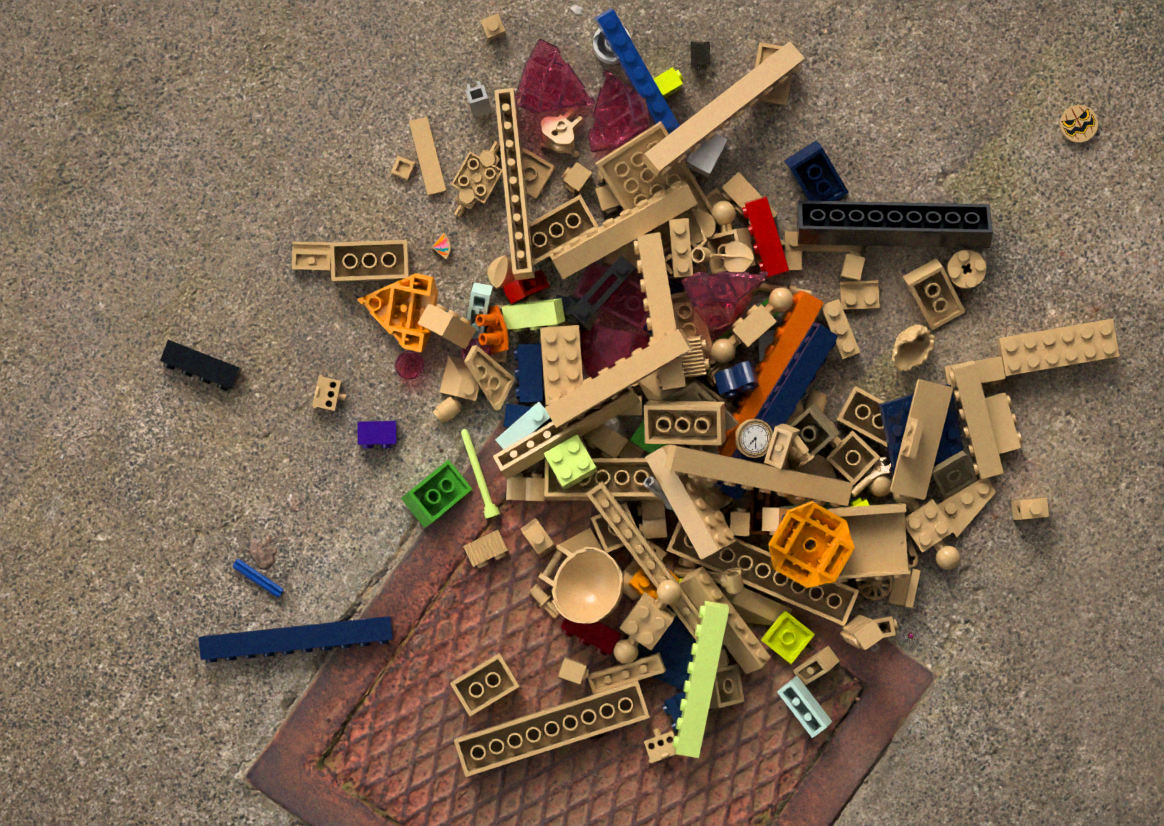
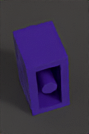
(377, 433)

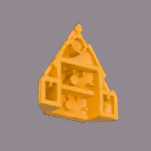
(401, 307)

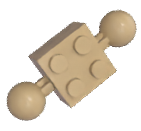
(724, 214)
(753, 326)
(854, 459)
(928, 528)
(647, 621)

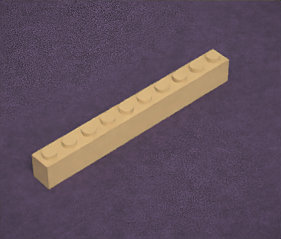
(723, 109)
(514, 184)
(757, 475)

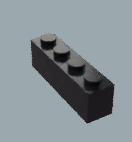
(200, 364)

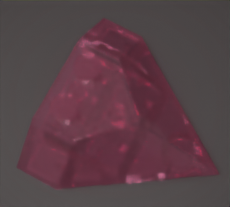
(549, 82)
(618, 115)
(722, 296)
(605, 346)

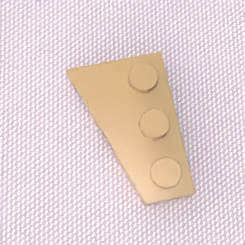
(490, 376)
(966, 504)

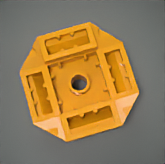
(829, 548)

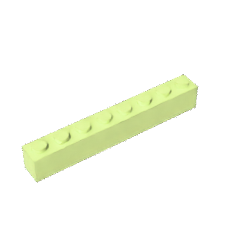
(701, 679)

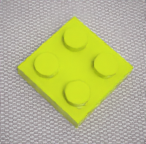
(787, 637)

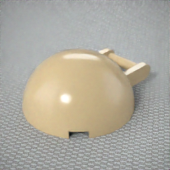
(585, 585)

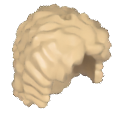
(912, 347)

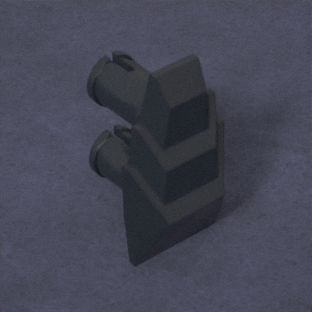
(568, 303)

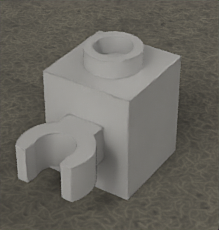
(478, 100)

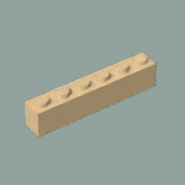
(977, 419)
(737, 635)

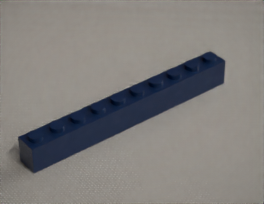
(788, 390)
(295, 638)

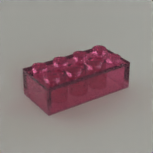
(625, 301)

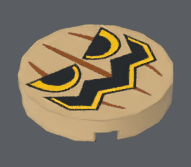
(1078, 123)

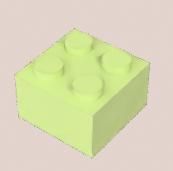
(570, 462)

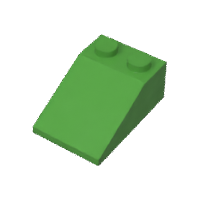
(436, 493)

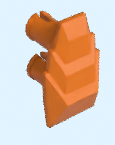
(497, 331)

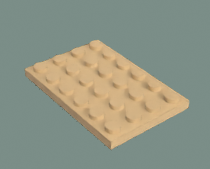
(634, 181)

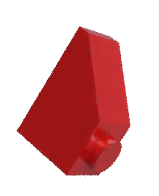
(524, 288)

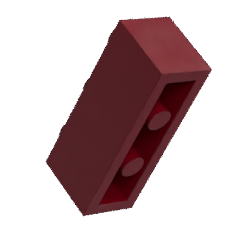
(593, 633)

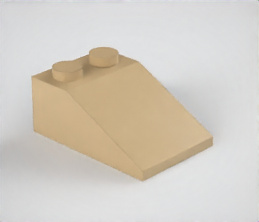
(934, 294)

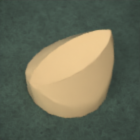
(500, 272)

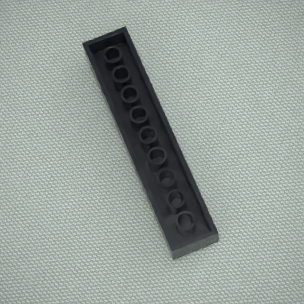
(894, 224)

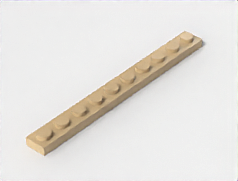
(642, 551)

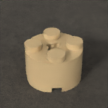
(975, 264)

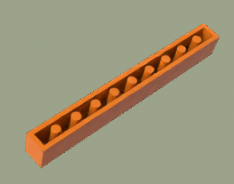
(777, 356)

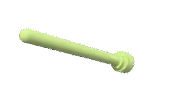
(490, 508)

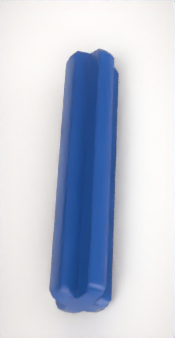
(258, 578)

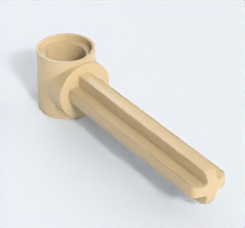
(730, 579)

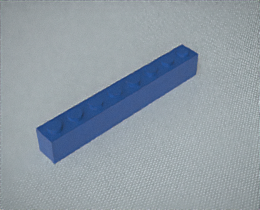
(635, 69)

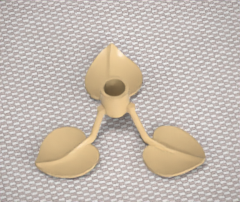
(701, 226)

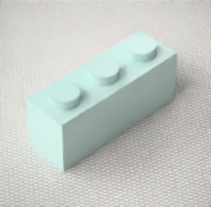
(804, 706)

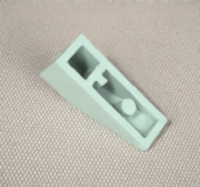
(479, 304)
(524, 426)

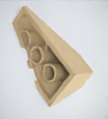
(755, 607)

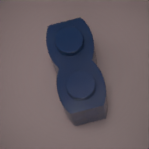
(737, 380)

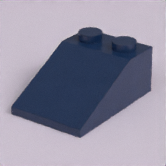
(816, 174)

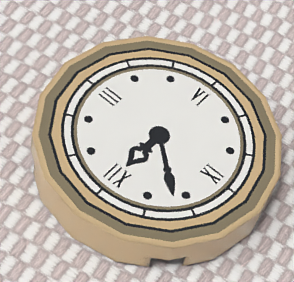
(753, 438)

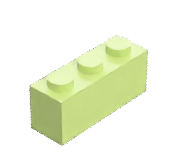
(533, 314)

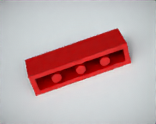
(766, 236)

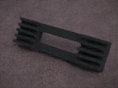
(583, 310)

